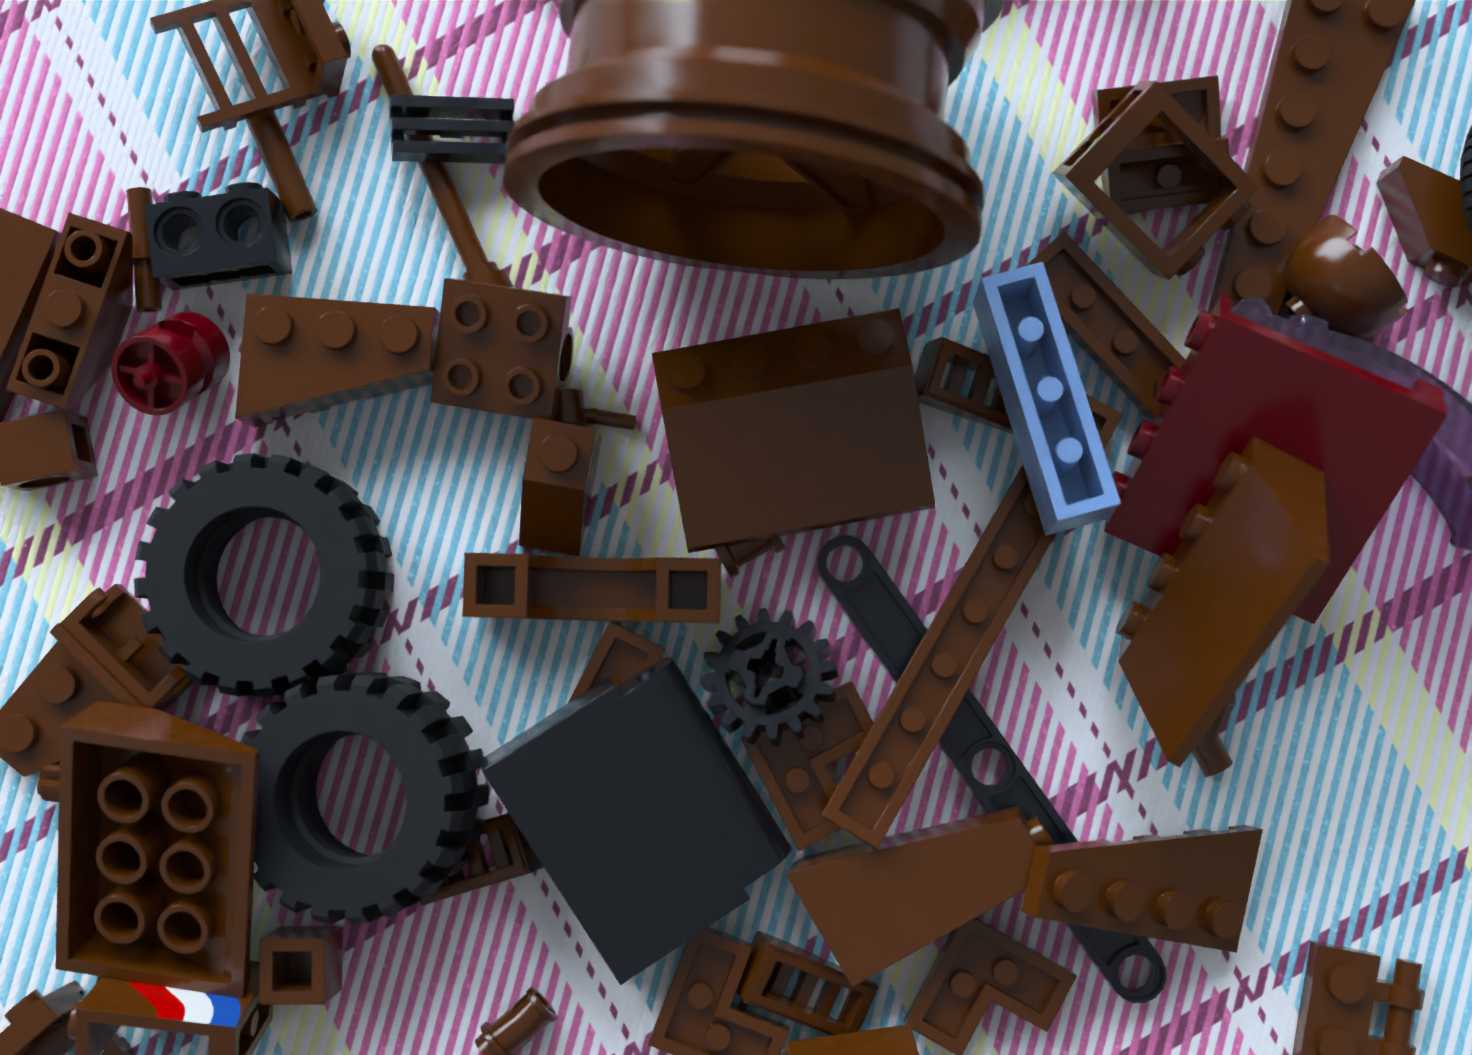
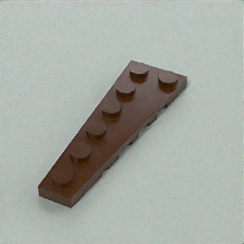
(1307, 119)

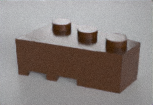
(329, 352)

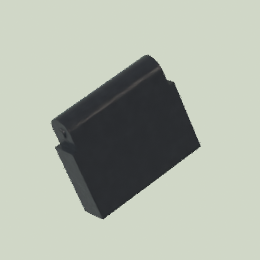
(638, 814)

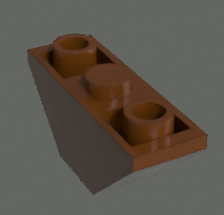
(77, 314)

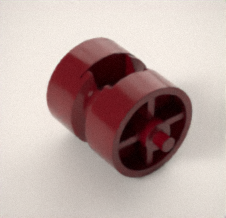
(170, 363)

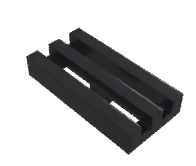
(450, 125)

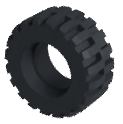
(186, 559)
(439, 781)

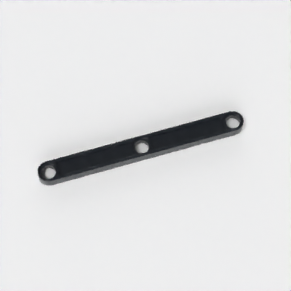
(893, 635)

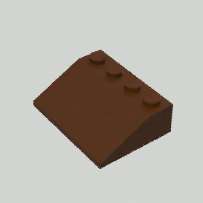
(794, 430)
(1224, 592)
(155, 850)

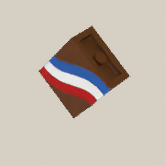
(230, 1022)

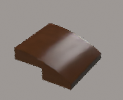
(1157, 165)

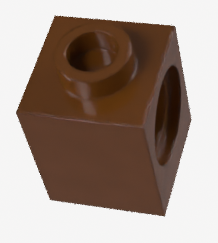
(46, 451)

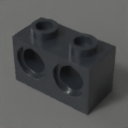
(217, 253)

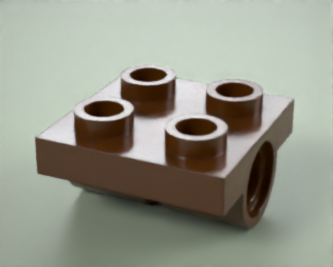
(502, 349)

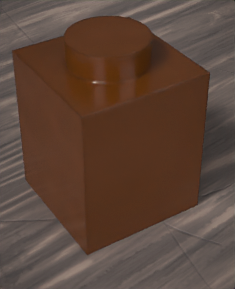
(300, 965)

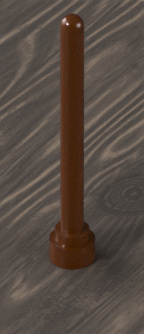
(441, 184)

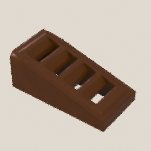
(947, 399)
(510, 852)
(759, 966)

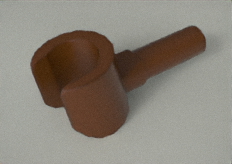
(572, 411)

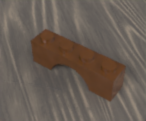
(592, 588)

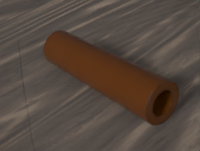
(282, 167)

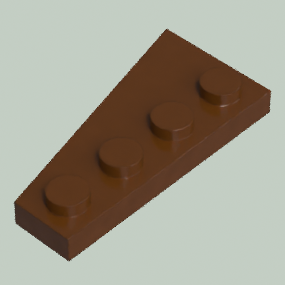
(1151, 886)

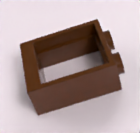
(1113, 137)

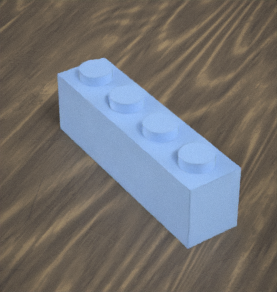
(1045, 399)

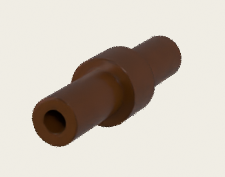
(146, 287)

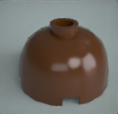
(1342, 282)

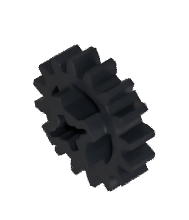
(745, 667)

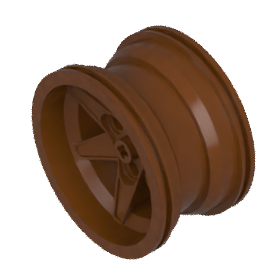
(758, 134)

